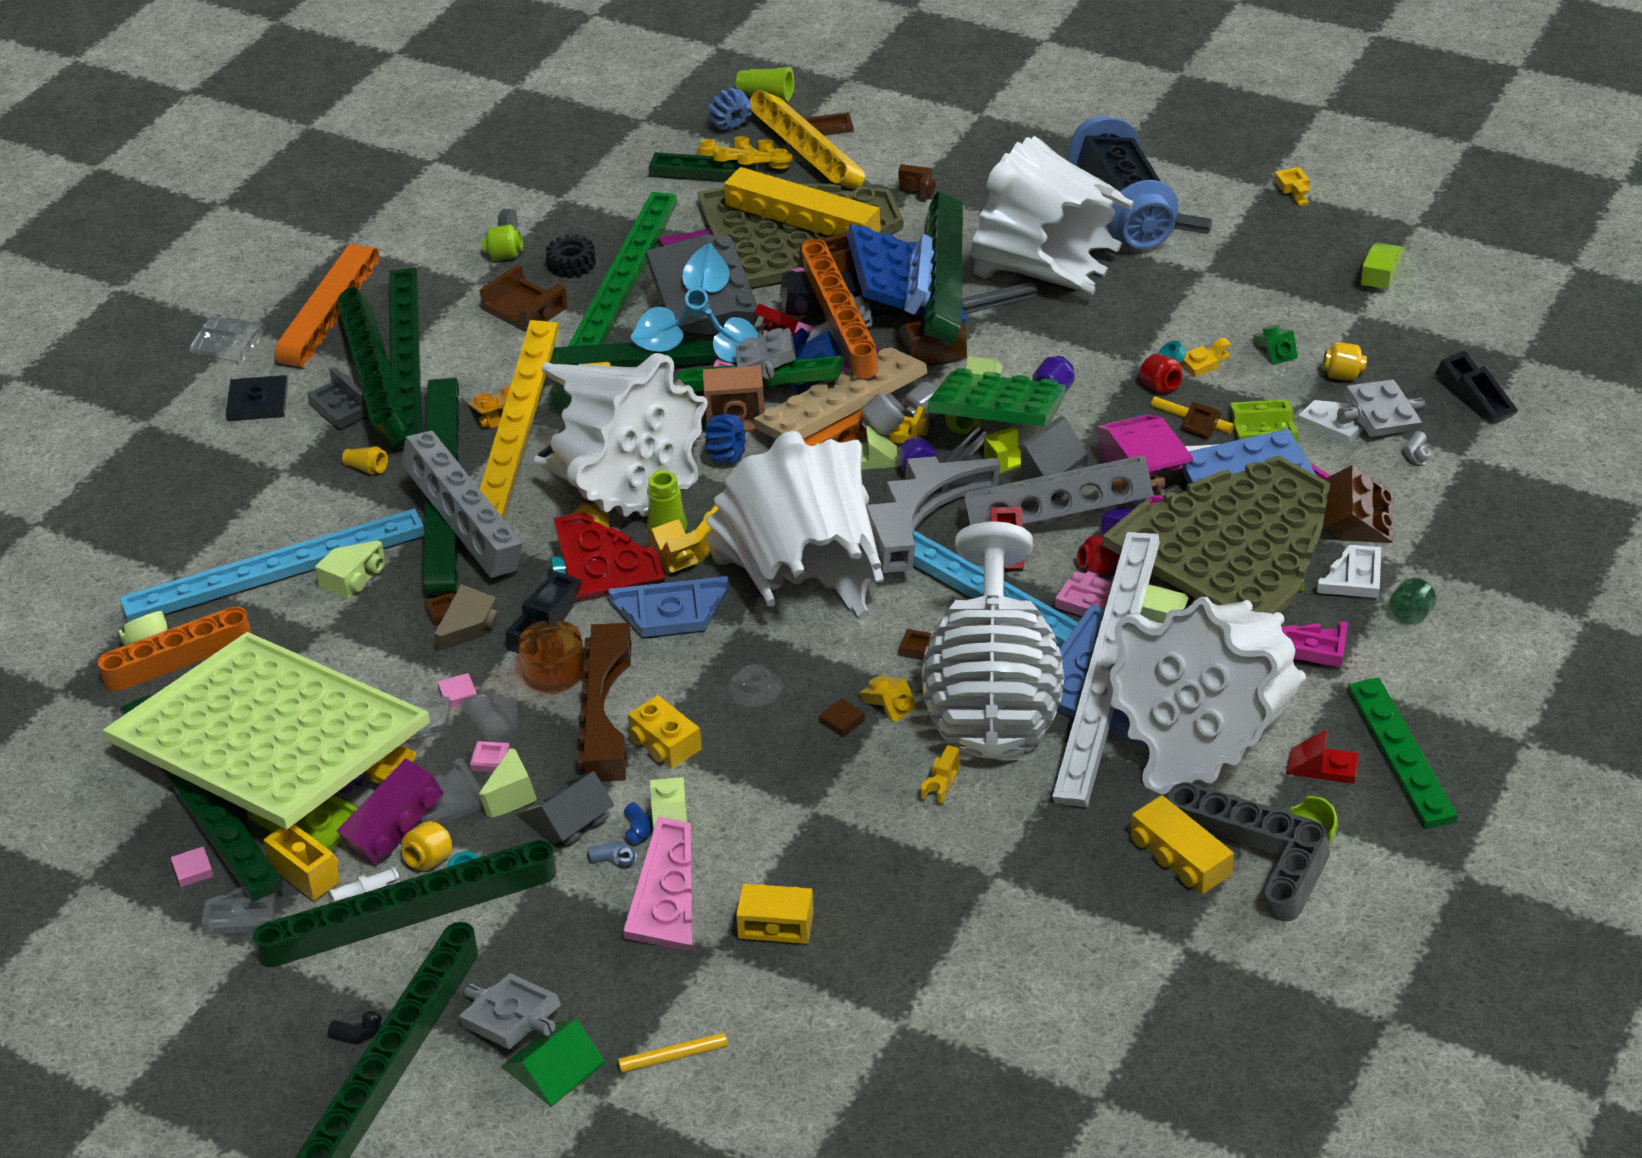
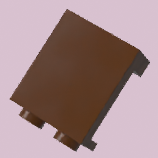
(520, 301)

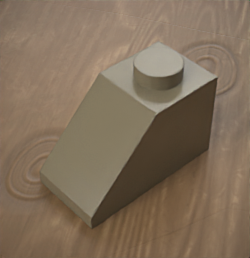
(466, 618)

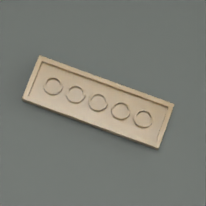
(839, 398)

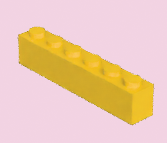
(797, 204)

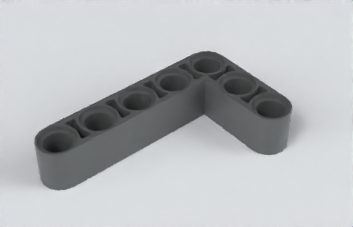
(1262, 834)

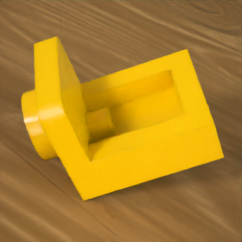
(910, 427)
(891, 694)
(387, 764)

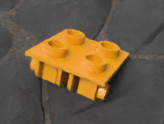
(488, 406)

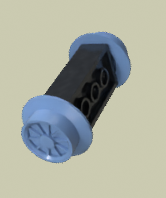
(1112, 154)

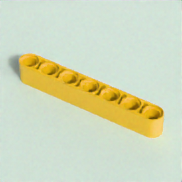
(807, 140)

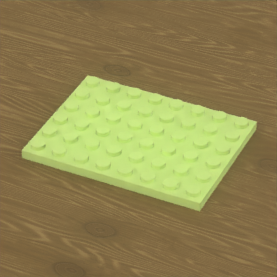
(267, 728)

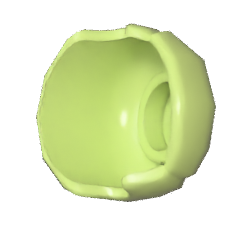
(143, 627)

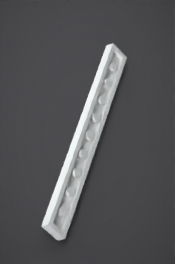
(1094, 707)

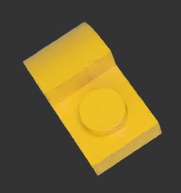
(673, 546)

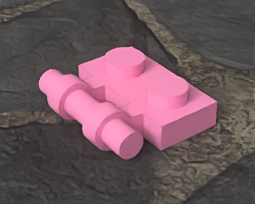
(1082, 592)

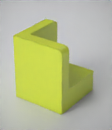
(1004, 447)

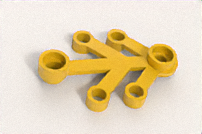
(745, 153)

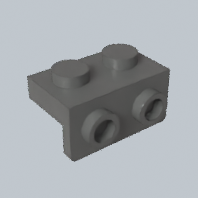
(339, 400)

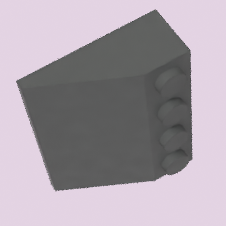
(733, 301)

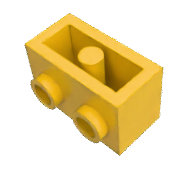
(664, 732)
(302, 861)
(770, 911)

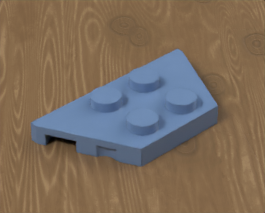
(671, 605)

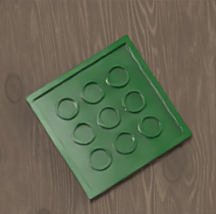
(997, 397)

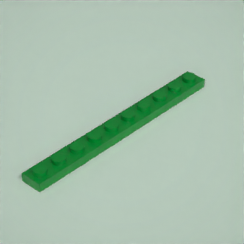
(624, 270)

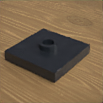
(257, 398)

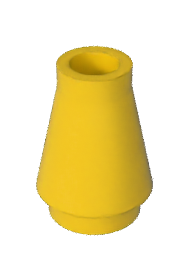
(367, 459)

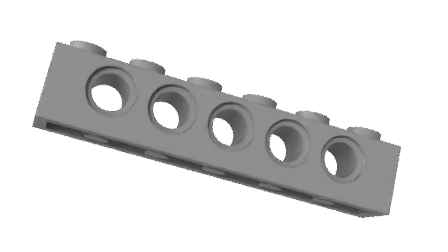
(1071, 482)
(461, 504)

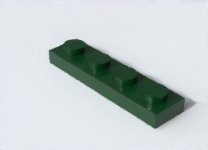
(694, 166)

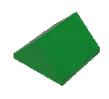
(556, 1062)

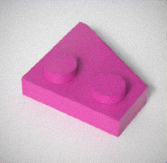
(1318, 644)

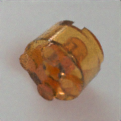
(551, 656)

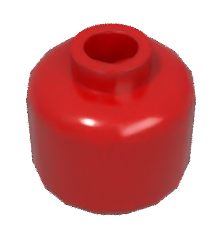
(1160, 373)
(1097, 558)

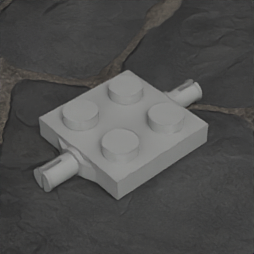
(767, 350)
(1381, 408)
(509, 1010)

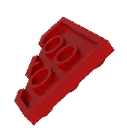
(604, 557)

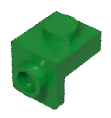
(1279, 343)

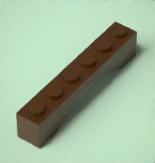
(603, 744)

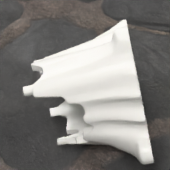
(1045, 219)
(623, 431)
(798, 518)
(1201, 686)

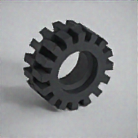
(570, 256)

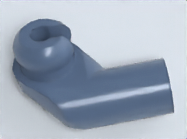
(614, 852)

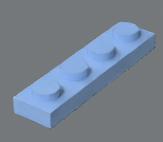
(918, 275)

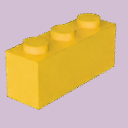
(1181, 844)

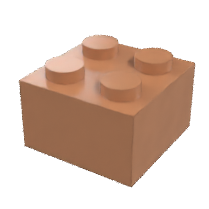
(735, 393)

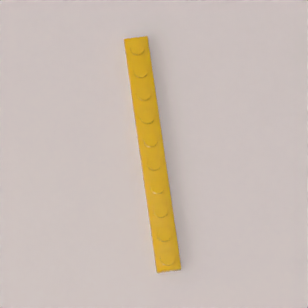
(518, 414)

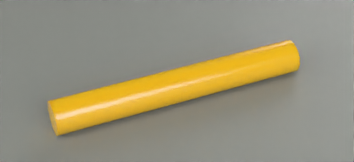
(1181, 411)
(672, 1052)

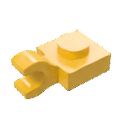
(1293, 181)
(1206, 360)
(944, 772)

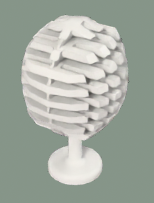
(993, 658)

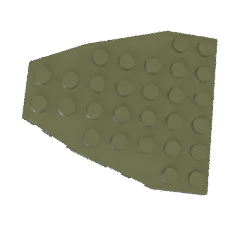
(773, 246)
(1235, 534)

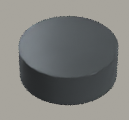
(508, 217)

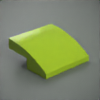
(1262, 417)

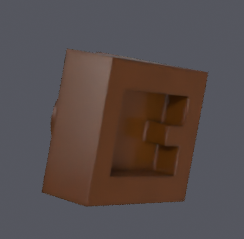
(917, 180)

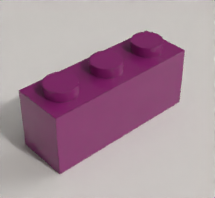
(390, 812)

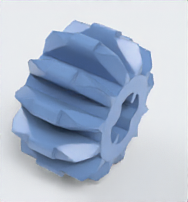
(729, 109)

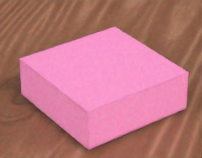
(457, 688)
(488, 755)
(192, 866)

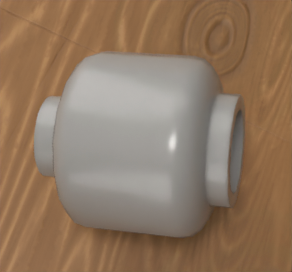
(919, 397)
(883, 413)

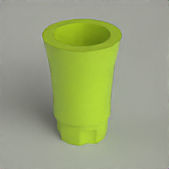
(773, 81)
(664, 500)

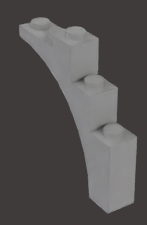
(910, 500)

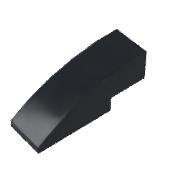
(1475, 387)
(547, 604)

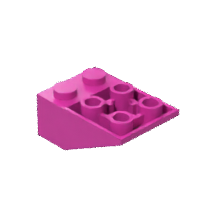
(1143, 436)

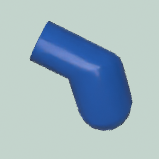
(640, 824)

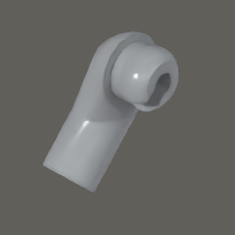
(1415, 450)

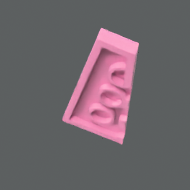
(663, 894)

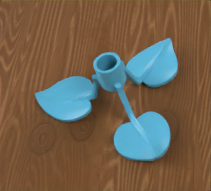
(704, 272)

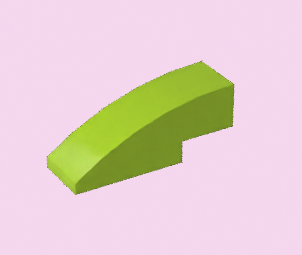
(1381, 265)

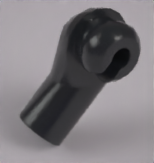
(356, 1033)

